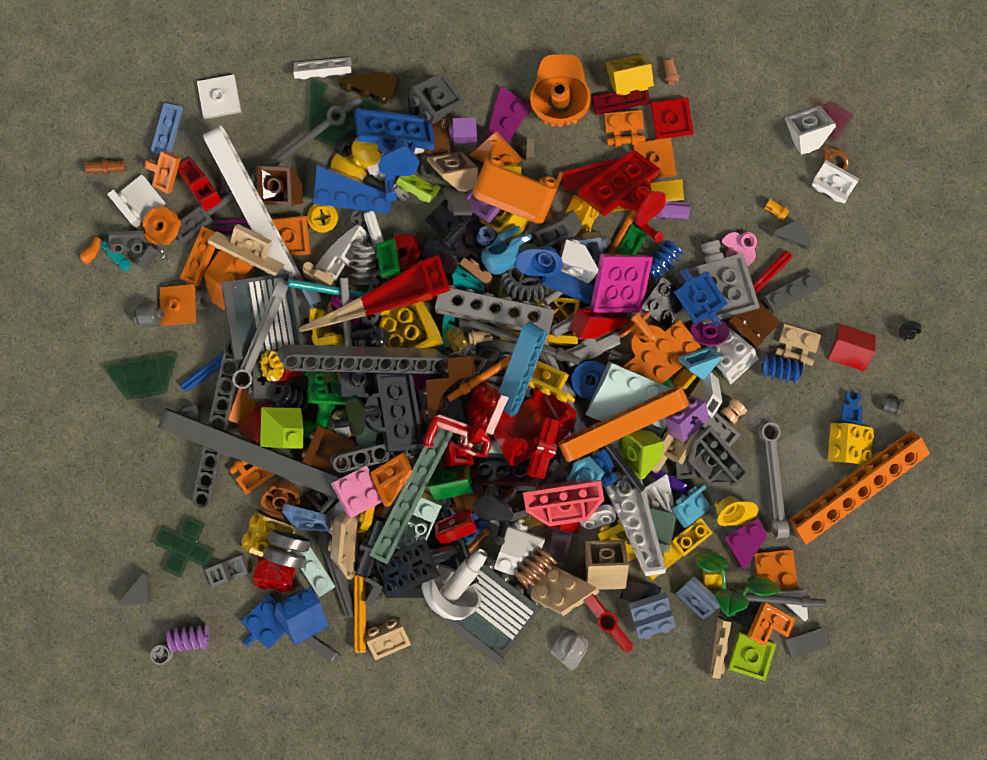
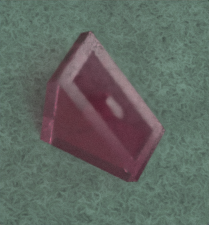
(839, 116)

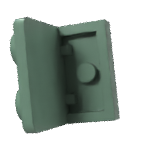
(664, 527)

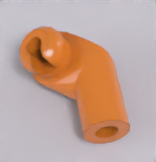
(90, 253)

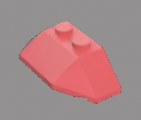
(564, 501)

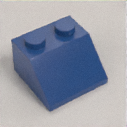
(301, 616)

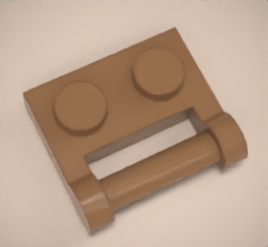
(473, 267)

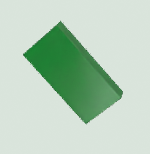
(388, 258)

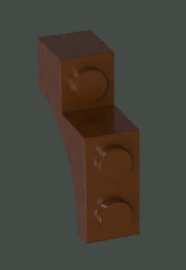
(437, 389)

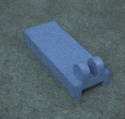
(167, 128)

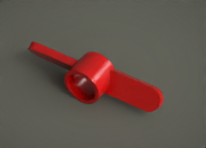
(615, 631)

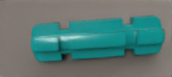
(118, 258)

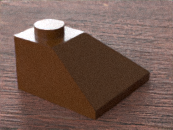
(279, 186)

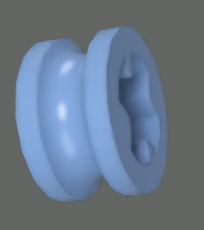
(486, 231)

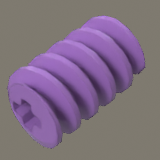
(188, 640)

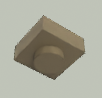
(528, 150)

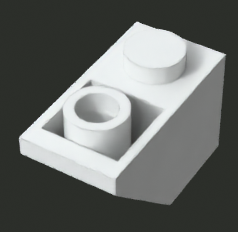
(709, 391)

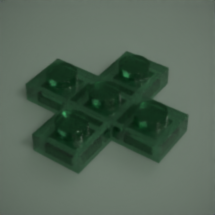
(184, 547)

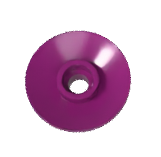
(708, 334)

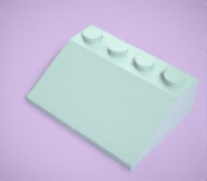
(621, 390)

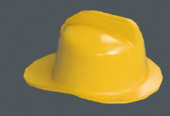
(735, 512)

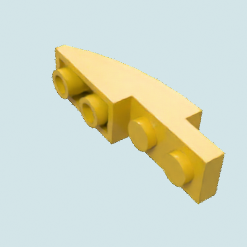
(684, 543)

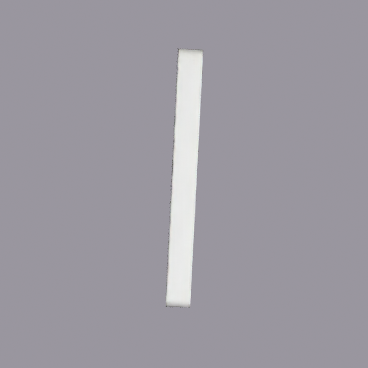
(252, 205)

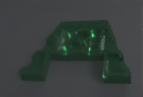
(319, 110)

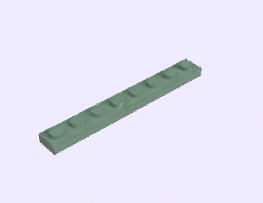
(410, 496)

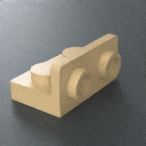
(387, 638)

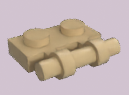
(319, 277)
(800, 339)

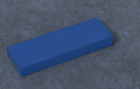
(570, 286)

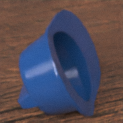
(540, 262)

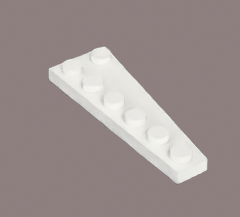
(639, 527)

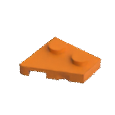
(502, 149)

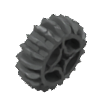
(523, 286)

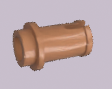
(671, 72)

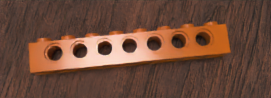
(858, 487)

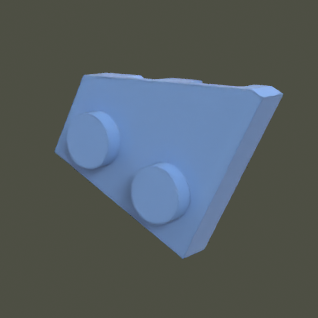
(305, 519)

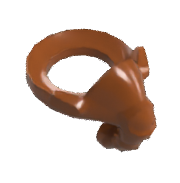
(830, 152)

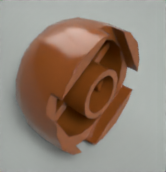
(277, 494)

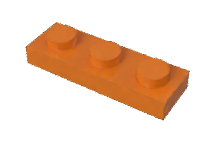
(198, 258)

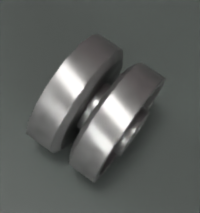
(286, 548)

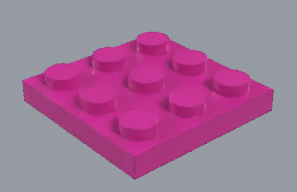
(621, 283)

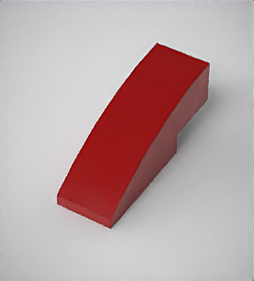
(198, 184)

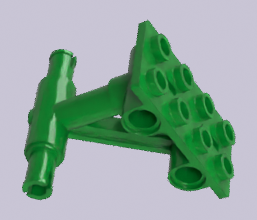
(324, 392)

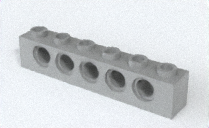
(483, 314)

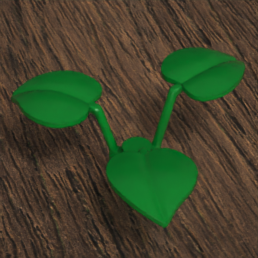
(729, 600)

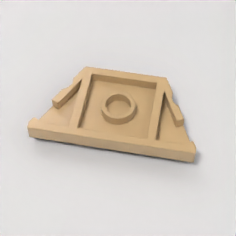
(561, 590)

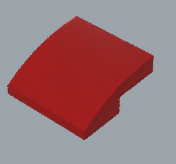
(251, 425)

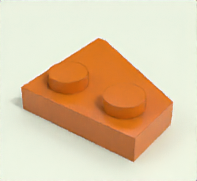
(391, 478)

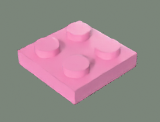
(357, 492)

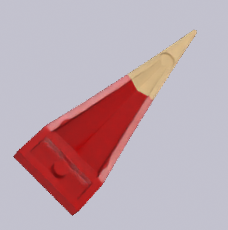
(410, 287)

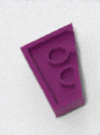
(508, 114)

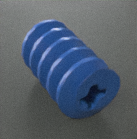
(664, 257)
(781, 369)

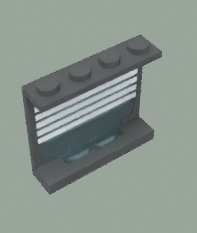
(245, 306)
(499, 618)

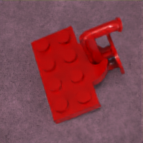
(627, 186)
(483, 413)

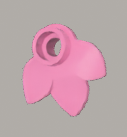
(736, 245)

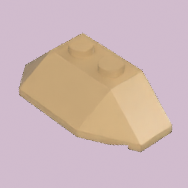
(344, 543)

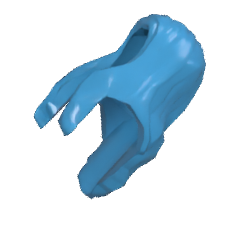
(502, 257)

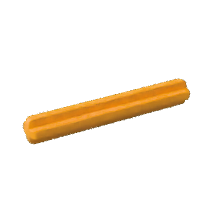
(359, 613)

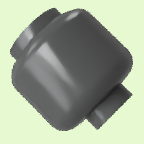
(148, 315)

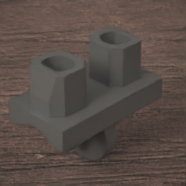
(125, 240)

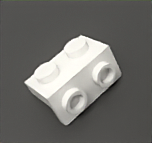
(834, 182)

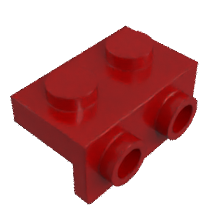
(273, 576)

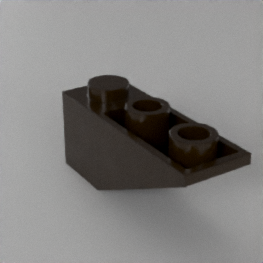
(374, 85)

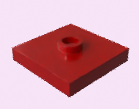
(672, 118)

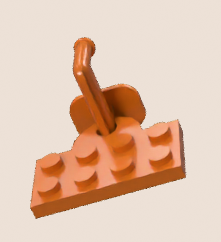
(661, 349)

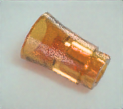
(441, 138)

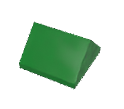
(451, 482)

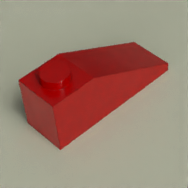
(592, 324)

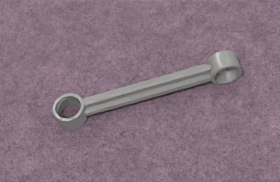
(261, 333)
(780, 525)

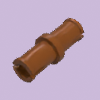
(105, 166)

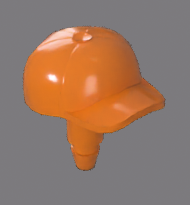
(565, 82)

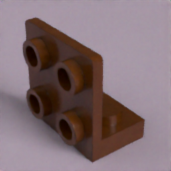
(754, 325)

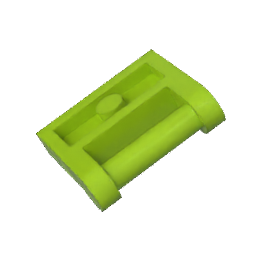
(418, 187)

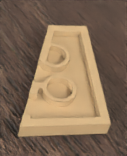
(720, 648)

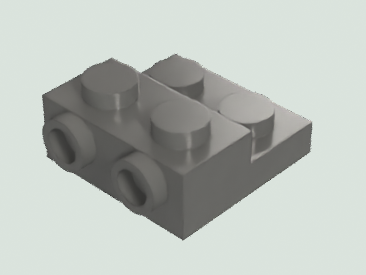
(435, 98)

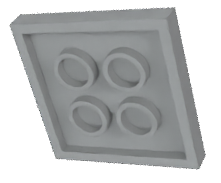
(733, 282)

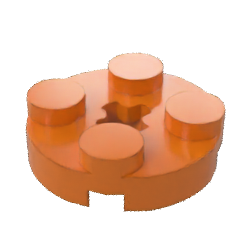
(170, 227)

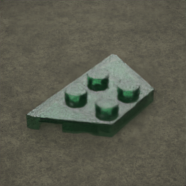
(143, 376)

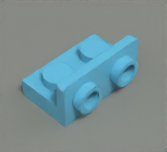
(585, 469)
(692, 506)

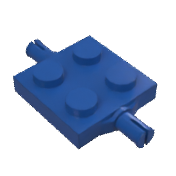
(700, 298)
(263, 623)

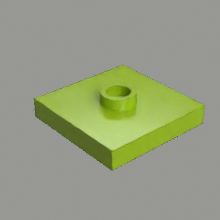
(750, 657)

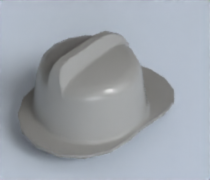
(570, 649)

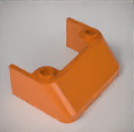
(514, 191)

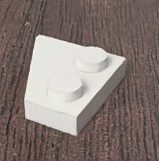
(660, 495)

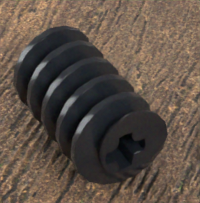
(291, 397)

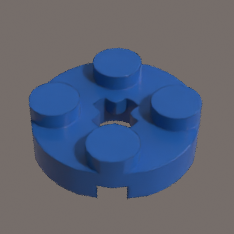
(579, 377)

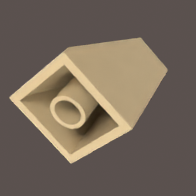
(606, 564)

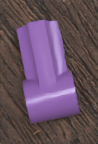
(675, 210)

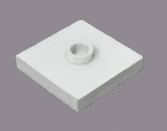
(219, 96)

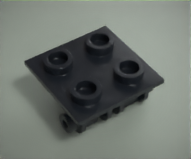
(663, 303)

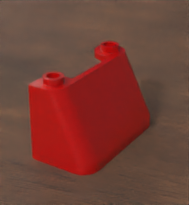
(517, 432)

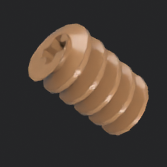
(534, 567)

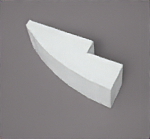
(342, 251)

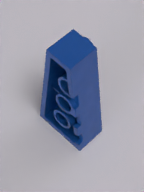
(349, 192)

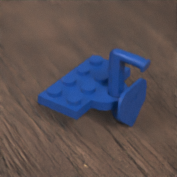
(397, 139)

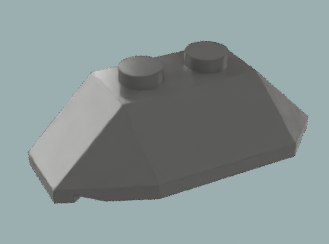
(716, 460)

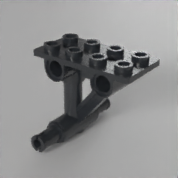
(419, 563)

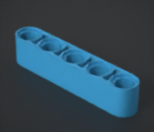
(522, 366)

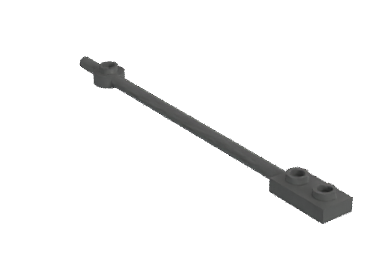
(195, 220)

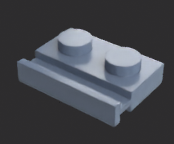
(698, 597)

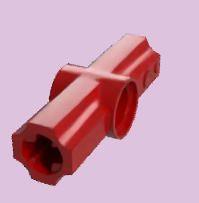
(543, 448)

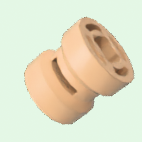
(733, 411)

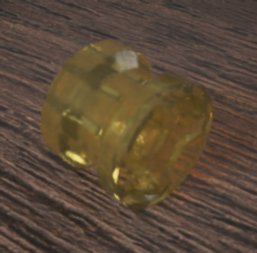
(456, 339)

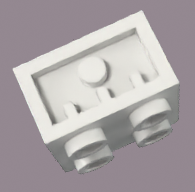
(136, 200)
(736, 356)

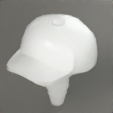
(451, 593)

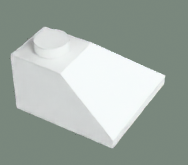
(810, 128)
(577, 261)
(517, 549)

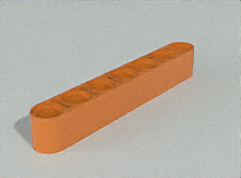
(623, 423)

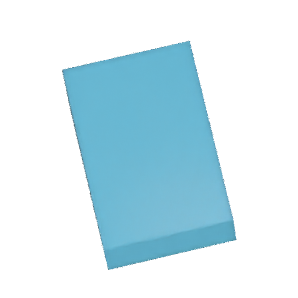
(701, 361)

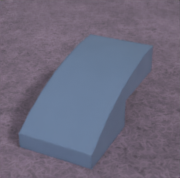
(312, 297)

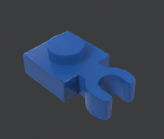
(851, 412)

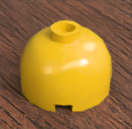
(365, 154)

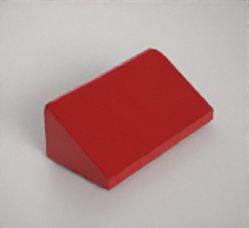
(455, 527)

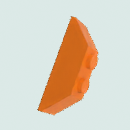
(223, 269)

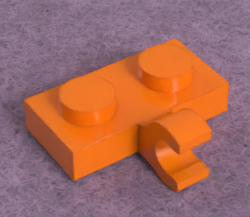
(165, 170)

